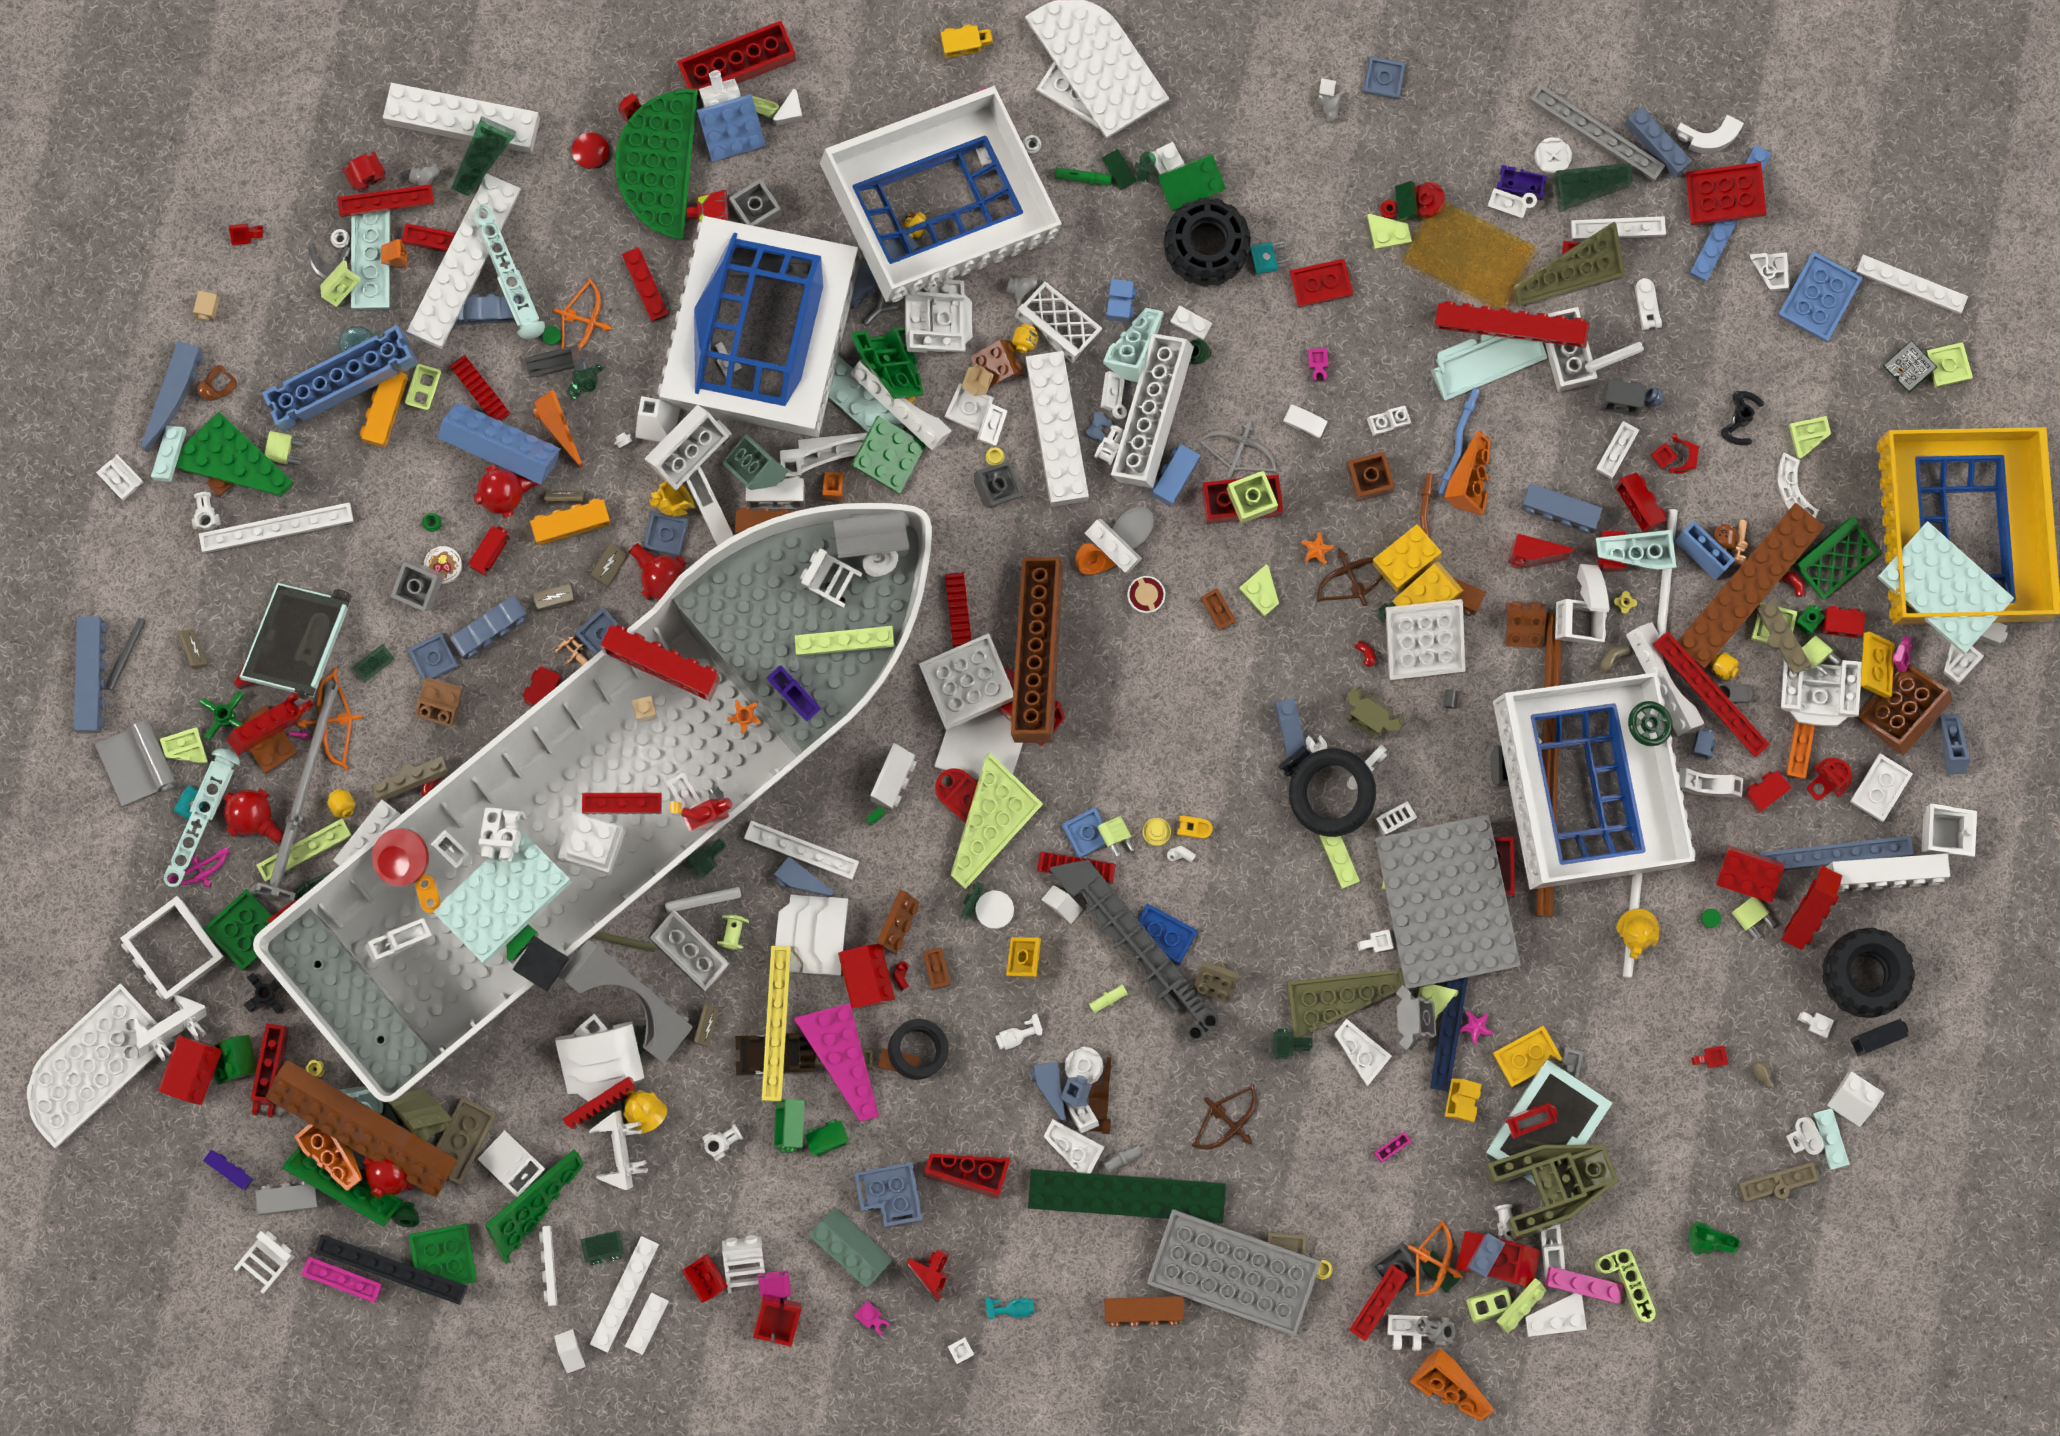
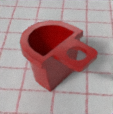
(1833, 775)

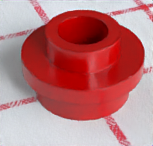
(1388, 214)

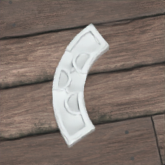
(1788, 484)

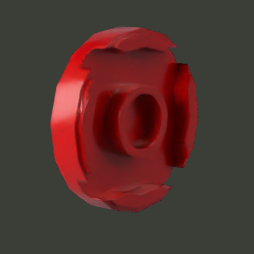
(1429, 199)

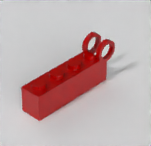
(267, 724)
(268, 1066)

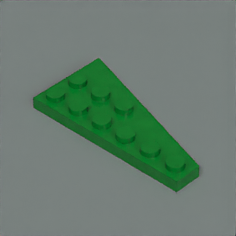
(530, 1207)

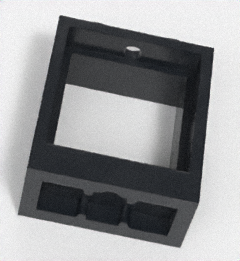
(1879, 1037)

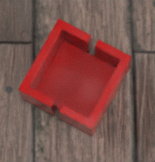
(778, 1319)

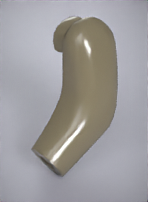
(1612, 655)

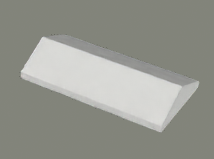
(693, 951)

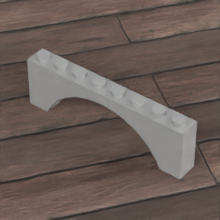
(595, 968)

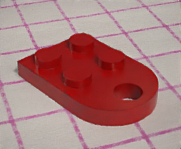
(959, 795)

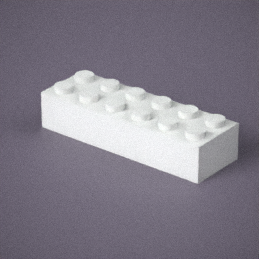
(1892, 872)

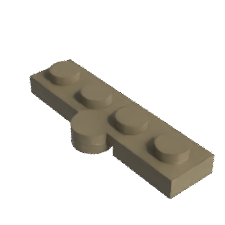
(1782, 637)
(410, 778)
(1778, 1183)

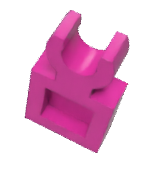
(1318, 360)
(1902, 656)
(870, 1316)

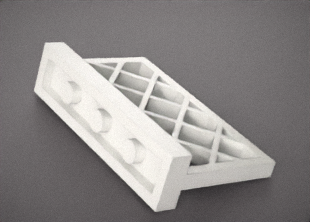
(1051, 335)

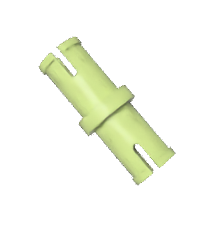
(1108, 999)

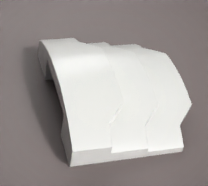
(938, 318)
(1821, 698)
(814, 932)
(599, 1060)

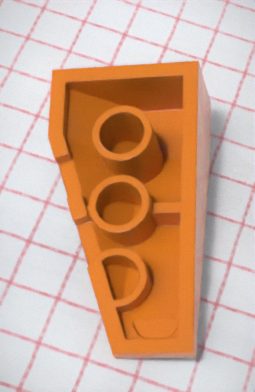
(552, 418)
(1466, 484)
(330, 1155)
(1445, 1378)

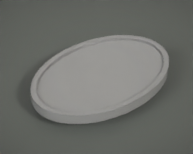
(1134, 526)

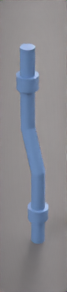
(1468, 408)

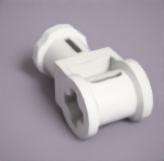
(1108, 447)
(1504, 1214)

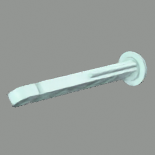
(527, 316)
(219, 770)

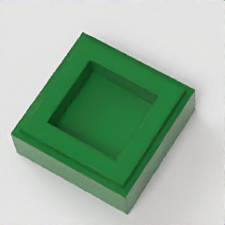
(875, 816)

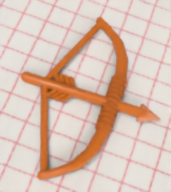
(571, 315)
(1425, 1257)

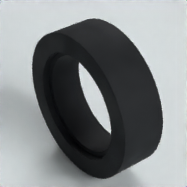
(934, 1033)

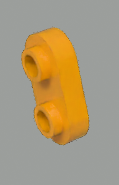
(428, 893)

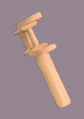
(1740, 545)
(578, 656)

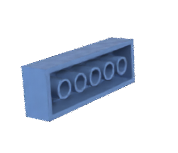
(498, 443)

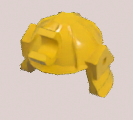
(672, 501)
(1639, 930)
(646, 1109)

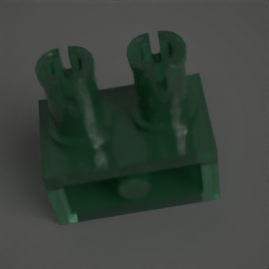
(703, 860)
(1284, 1043)

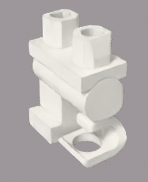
(496, 837)

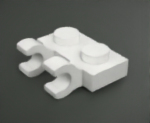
(1404, 1326)

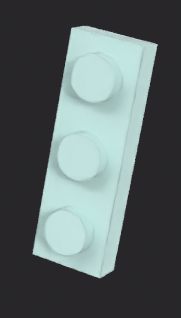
(168, 453)
(1830, 1134)

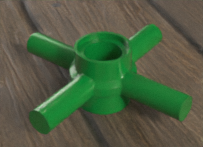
(219, 710)

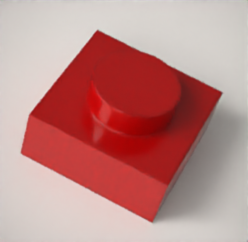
(1663, 456)

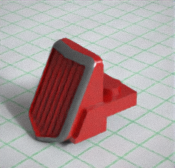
(931, 1276)

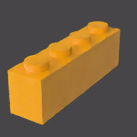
(383, 410)
(570, 522)

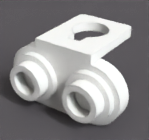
(1807, 1136)

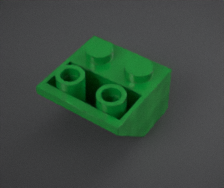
(235, 1060)

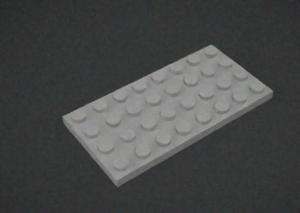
(1234, 1272)

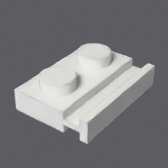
(1167, 158)
(120, 477)

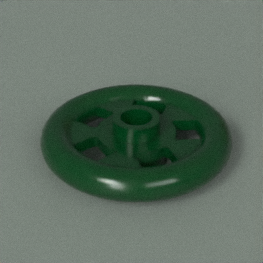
(1663, 715)

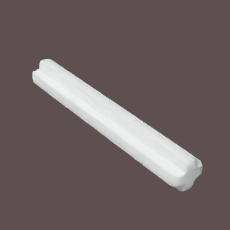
(1614, 357)
(703, 899)

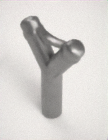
(880, 309)

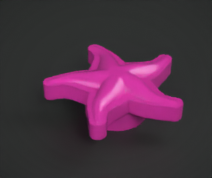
(1476, 1026)

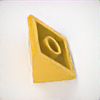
(1023, 957)

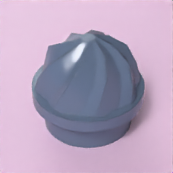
(1654, 397)

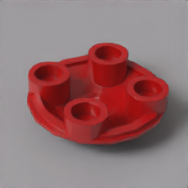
(590, 150)

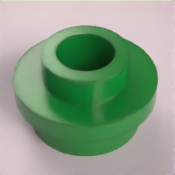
(431, 516)

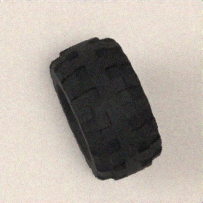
(1207, 268)
(1888, 952)

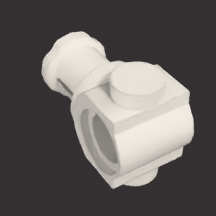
(205, 511)
(723, 1142)

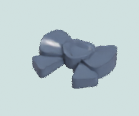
(1099, 421)

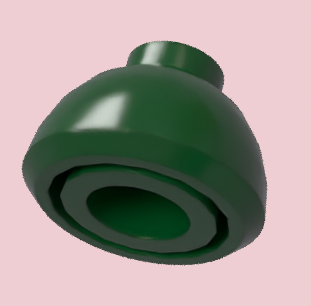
(1201, 351)
(406, 1215)

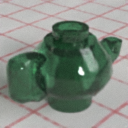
(584, 381)

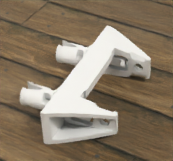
(185, 1018)
(622, 1178)

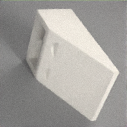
(511, 1164)

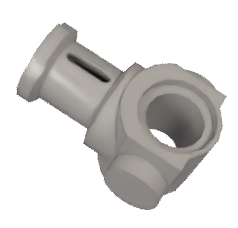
(1438, 1331)

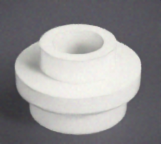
(1032, 138)
(336, 234)
(622, 439)

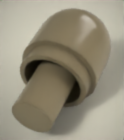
(1763, 1073)

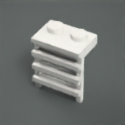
(815, 575)
(739, 1252)
(279, 1253)

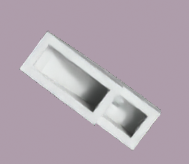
(1593, 587)
(398, 940)
(1552, 1248)

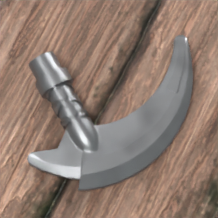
(322, 268)

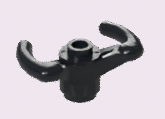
(1741, 409)

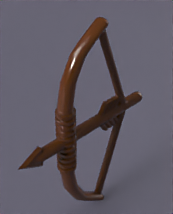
(1356, 587)
(1219, 1112)

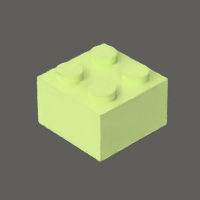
(1252, 497)

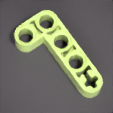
(1630, 1287)

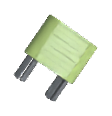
(279, 447)
(1817, 653)
(1114, 833)
(1750, 913)

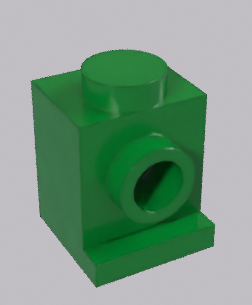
(1807, 625)

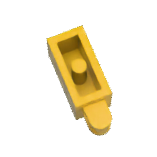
(964, 40)

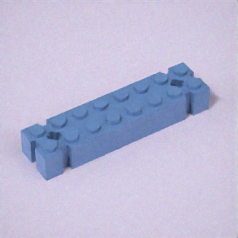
(340, 378)

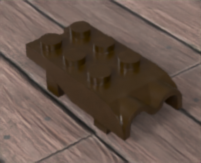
(797, 1057)

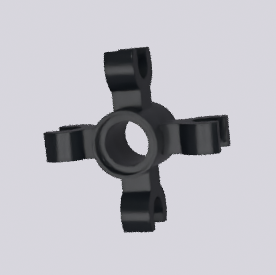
(257, 999)

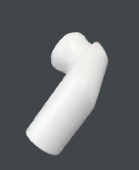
(1180, 852)

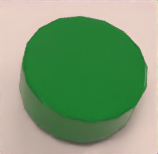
(551, 335)
(1710, 918)

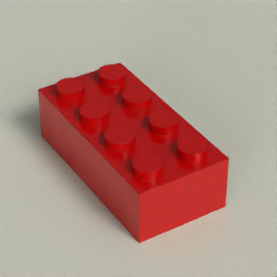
(1219, 506)

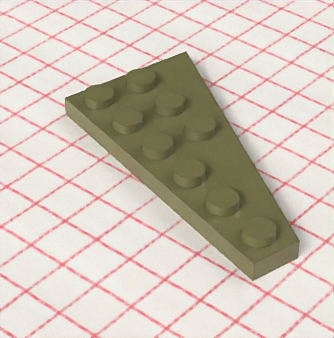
(1584, 265)
(1327, 999)

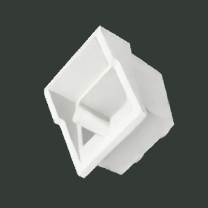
(1949, 830)
(591, 843)

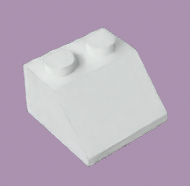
(1855, 1099)

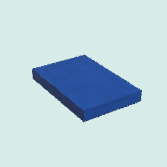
(1169, 933)

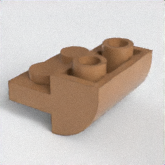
(439, 702)

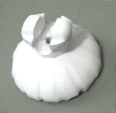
(880, 564)

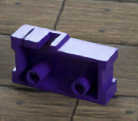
(1521, 182)
(228, 1170)

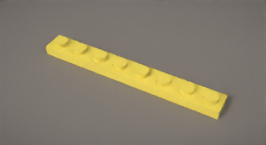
(776, 1024)

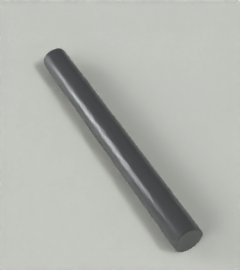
(126, 653)

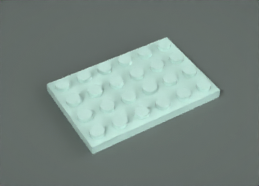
(1946, 581)
(502, 899)

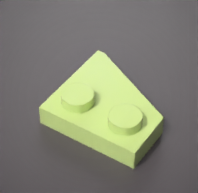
(1388, 232)
(1809, 434)
(1261, 591)
(1439, 995)

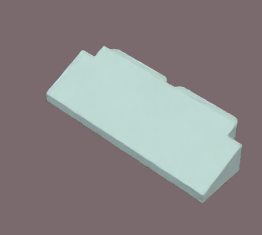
(1478, 363)

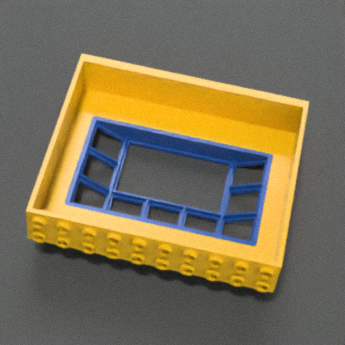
(2021, 502)

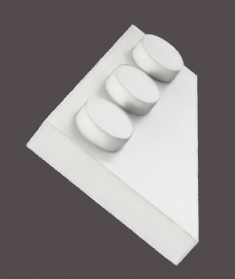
(1362, 1051)
(1074, 1147)
(1558, 1317)

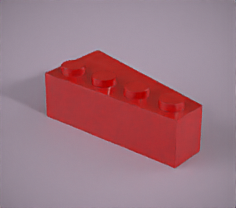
(1813, 908)
(968, 1172)

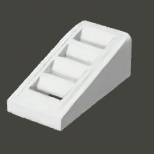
(1382, 826)

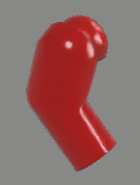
(1369, 653)

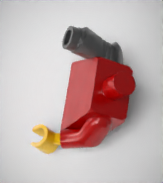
(705, 814)

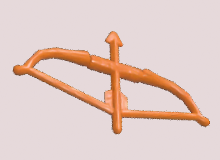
(342, 719)

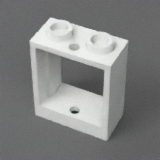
(1564, 623)

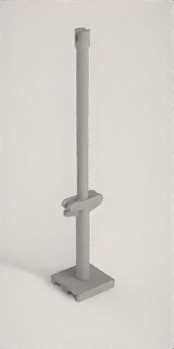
(292, 821)

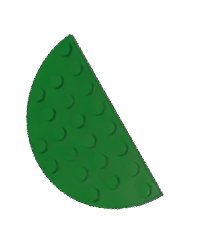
(656, 161)

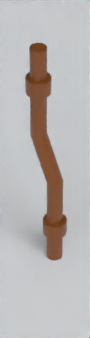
(1427, 492)

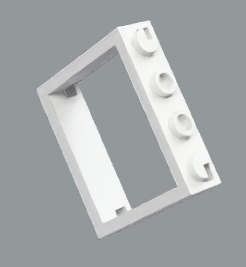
(150, 976)

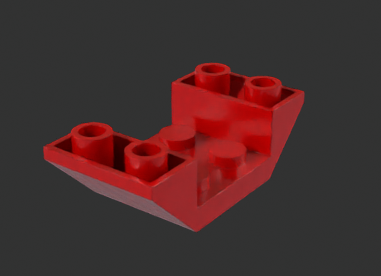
(1514, 1264)

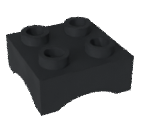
(541, 964)

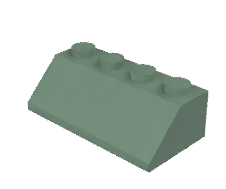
(754, 465)
(850, 1248)

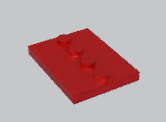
(1726, 193)

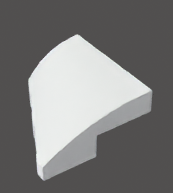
(1775, 278)

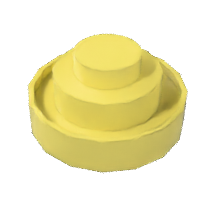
(1156, 832)

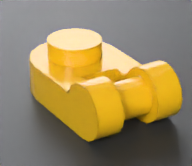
(1201, 830)

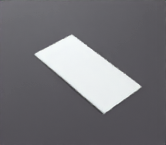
(1327, 87)

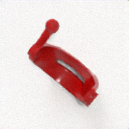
(1693, 456)

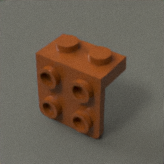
(999, 360)
(1525, 624)

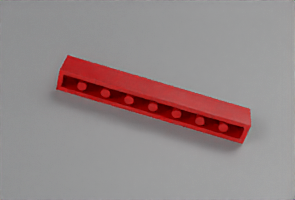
(1512, 325)

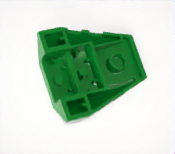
(890, 362)

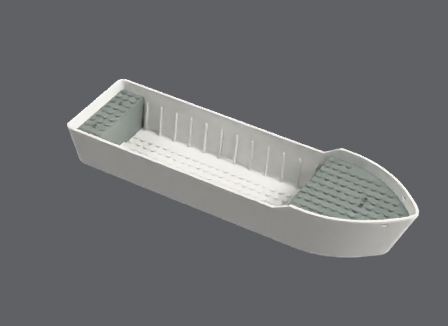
(726, 612)

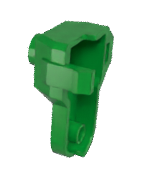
(1706, 1240)

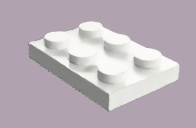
(1881, 787)

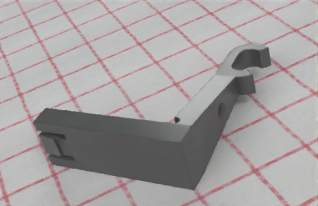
(556, 360)

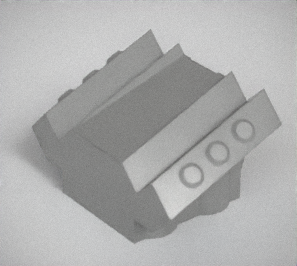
(1414, 1019)

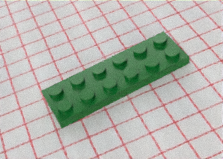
(357, 1198)

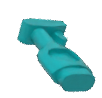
(1015, 1308)

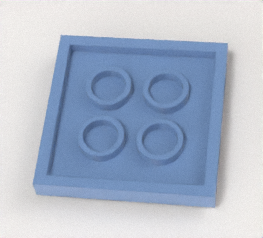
(731, 127)

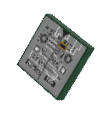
(1910, 366)

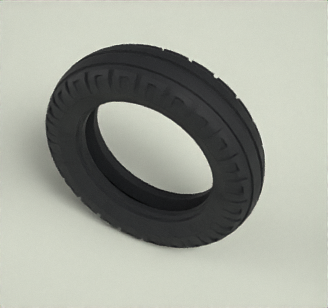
(1362, 807)

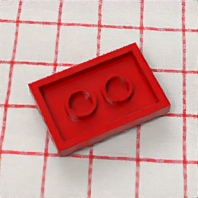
(1321, 283)

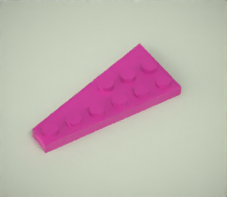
(838, 1047)

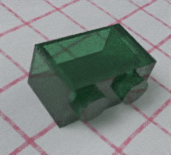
(602, 1247)

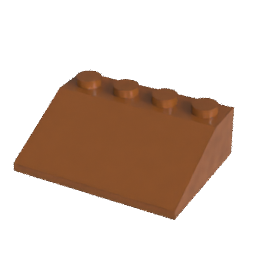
(1910, 710)

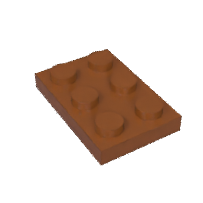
(273, 750)
(898, 922)

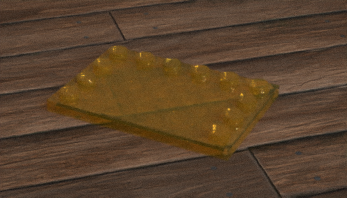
(1469, 255)

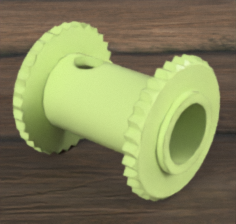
(732, 935)

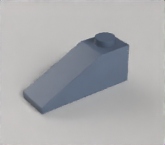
(1289, 725)
(1954, 745)
(798, 878)
(1048, 1083)

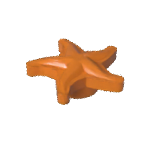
(1317, 549)
(744, 716)

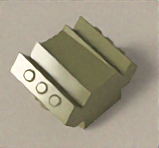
(1371, 714)
(420, 1113)

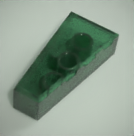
(484, 149)
(1589, 183)

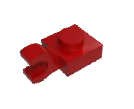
(242, 233)
(1713, 1057)

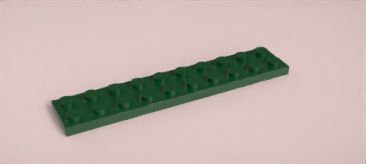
(1125, 1195)

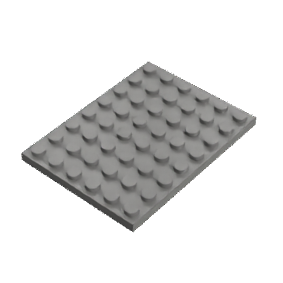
(1447, 902)

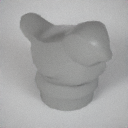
(1331, 105)
(424, 176)
(1021, 287)

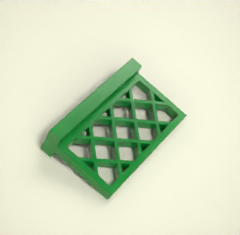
(1826, 545)

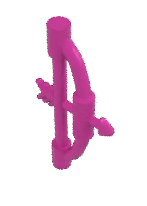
(202, 874)

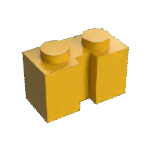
(1462, 1100)

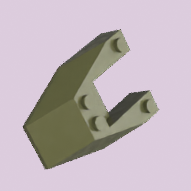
(1565, 1178)

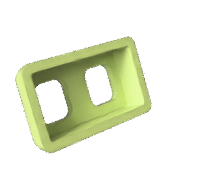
(415, 386)
(1489, 1298)

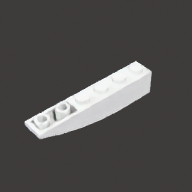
(709, 506)

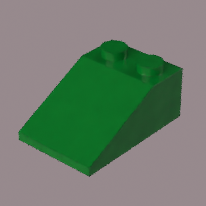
(1191, 181)

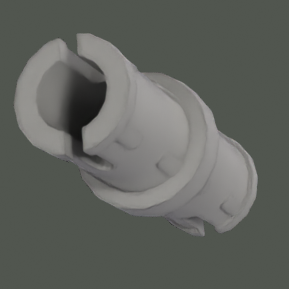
(1122, 1159)

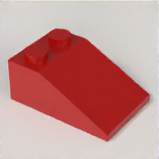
(1530, 552)

